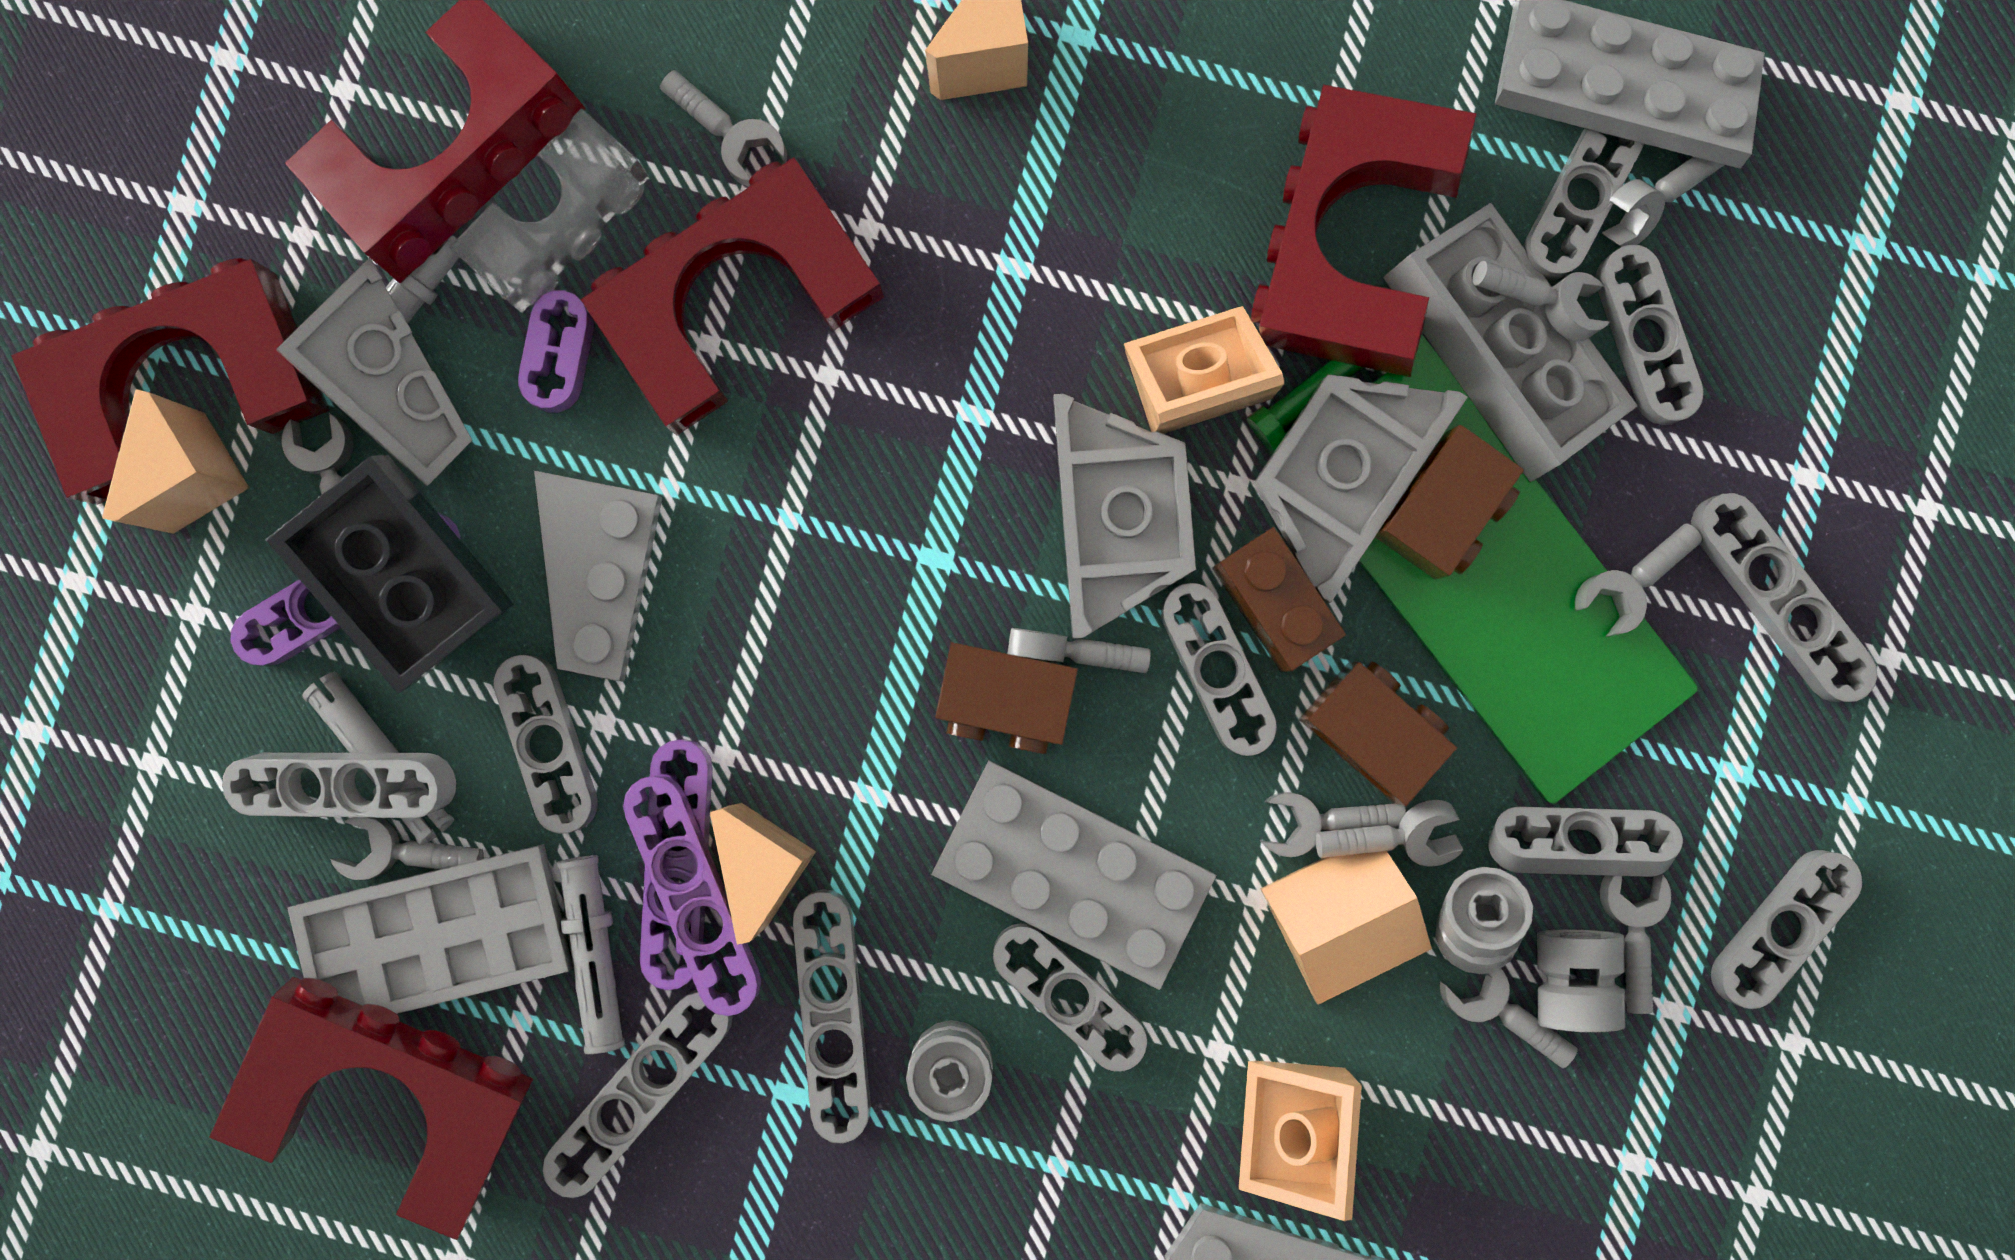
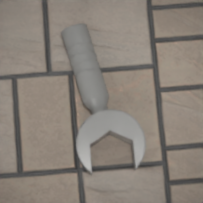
(737, 137)
(1646, 204)
(1560, 300)
(326, 459)
(1627, 588)
(1082, 651)
(1335, 819)
(1412, 834)
(386, 850)
(1636, 942)
(1493, 1002)

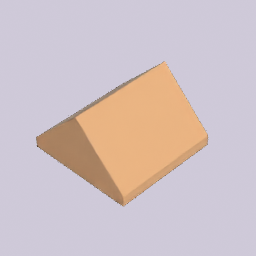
(979, 50)
(1202, 370)
(169, 467)
(757, 866)
(1347, 920)
(1301, 1136)

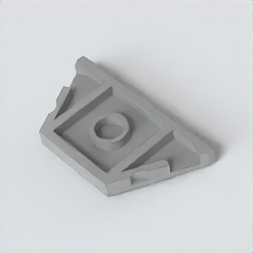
(1348, 469)
(1120, 512)

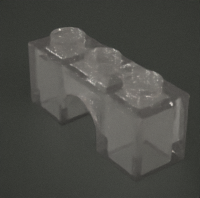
(526, 257)

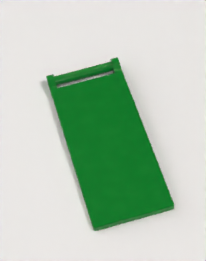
(1509, 623)

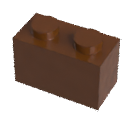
(1451, 503)
(1278, 601)
(1006, 696)
(1379, 731)

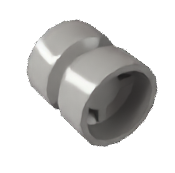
(1483, 920)
(1576, 1002)
(950, 1071)

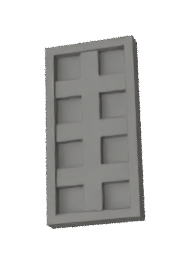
(1632, 79)
(1074, 874)
(437, 933)

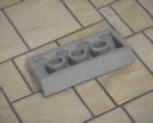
(1522, 375)

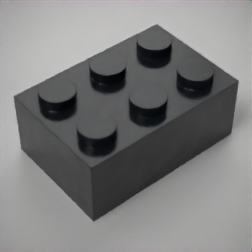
(390, 571)

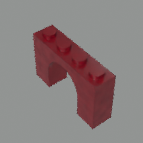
(1353, 144)
(412, 211)
(645, 304)
(85, 375)
(316, 1032)

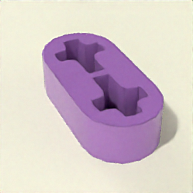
(541, 348)

